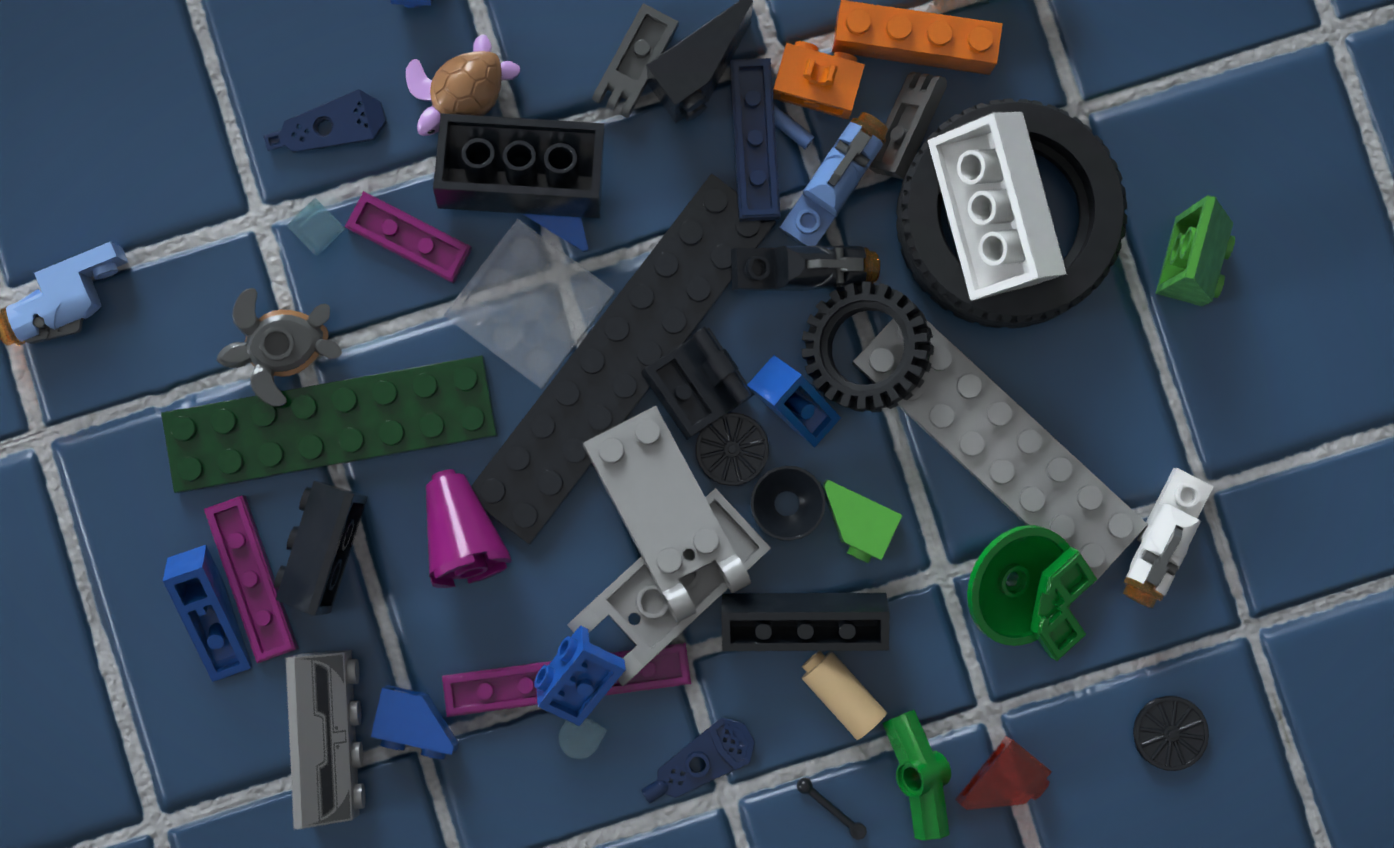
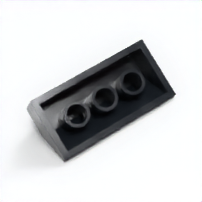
(519, 165)

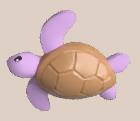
(461, 85)

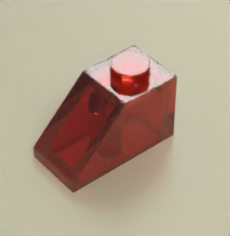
(1005, 779)

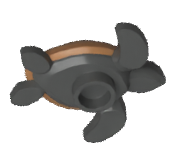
(276, 344)

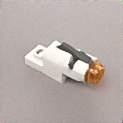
(1166, 538)

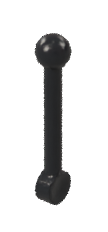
(856, 830)

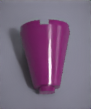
(460, 533)

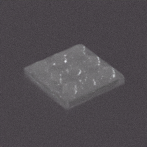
(529, 303)

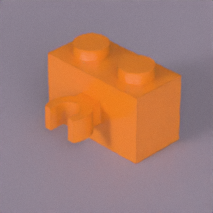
(818, 79)

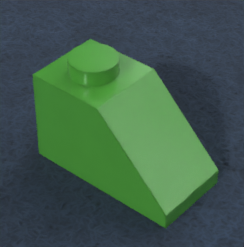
(860, 522)

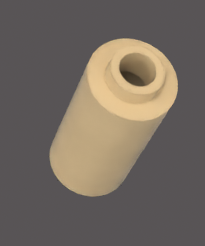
(842, 693)

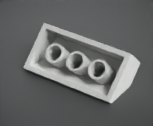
(996, 205)

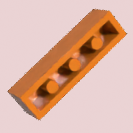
(917, 37)

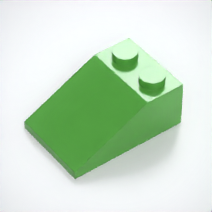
(1196, 253)

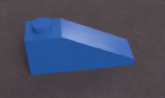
(206, 612)

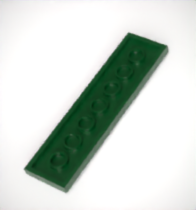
(329, 424)

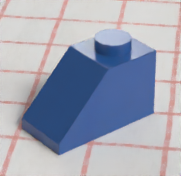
(794, 400)

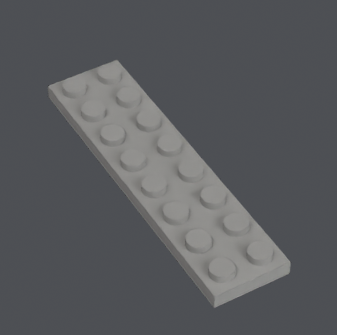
(1007, 449)

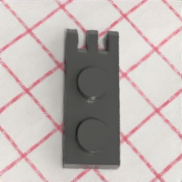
(627, 72)
(908, 123)

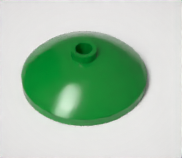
(1006, 607)

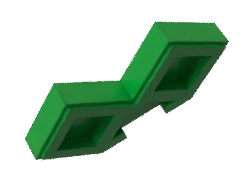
(1057, 589)

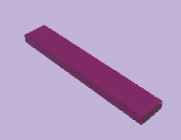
(515, 687)

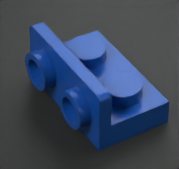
(577, 678)

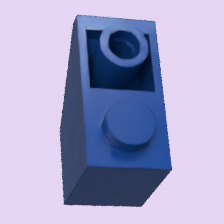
(412, 720)

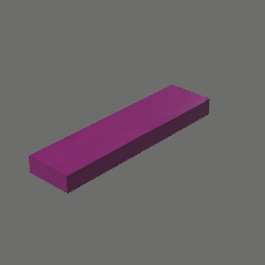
(250, 578)

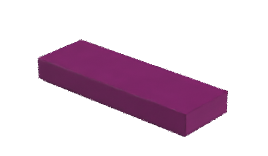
(408, 237)

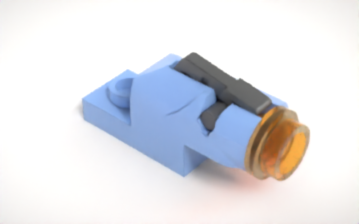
(64, 297)

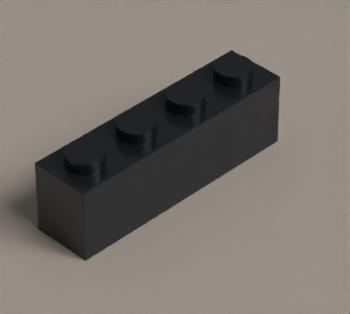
(805, 622)

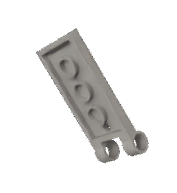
(662, 507)
(638, 593)

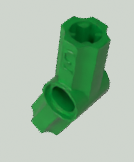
(920, 775)

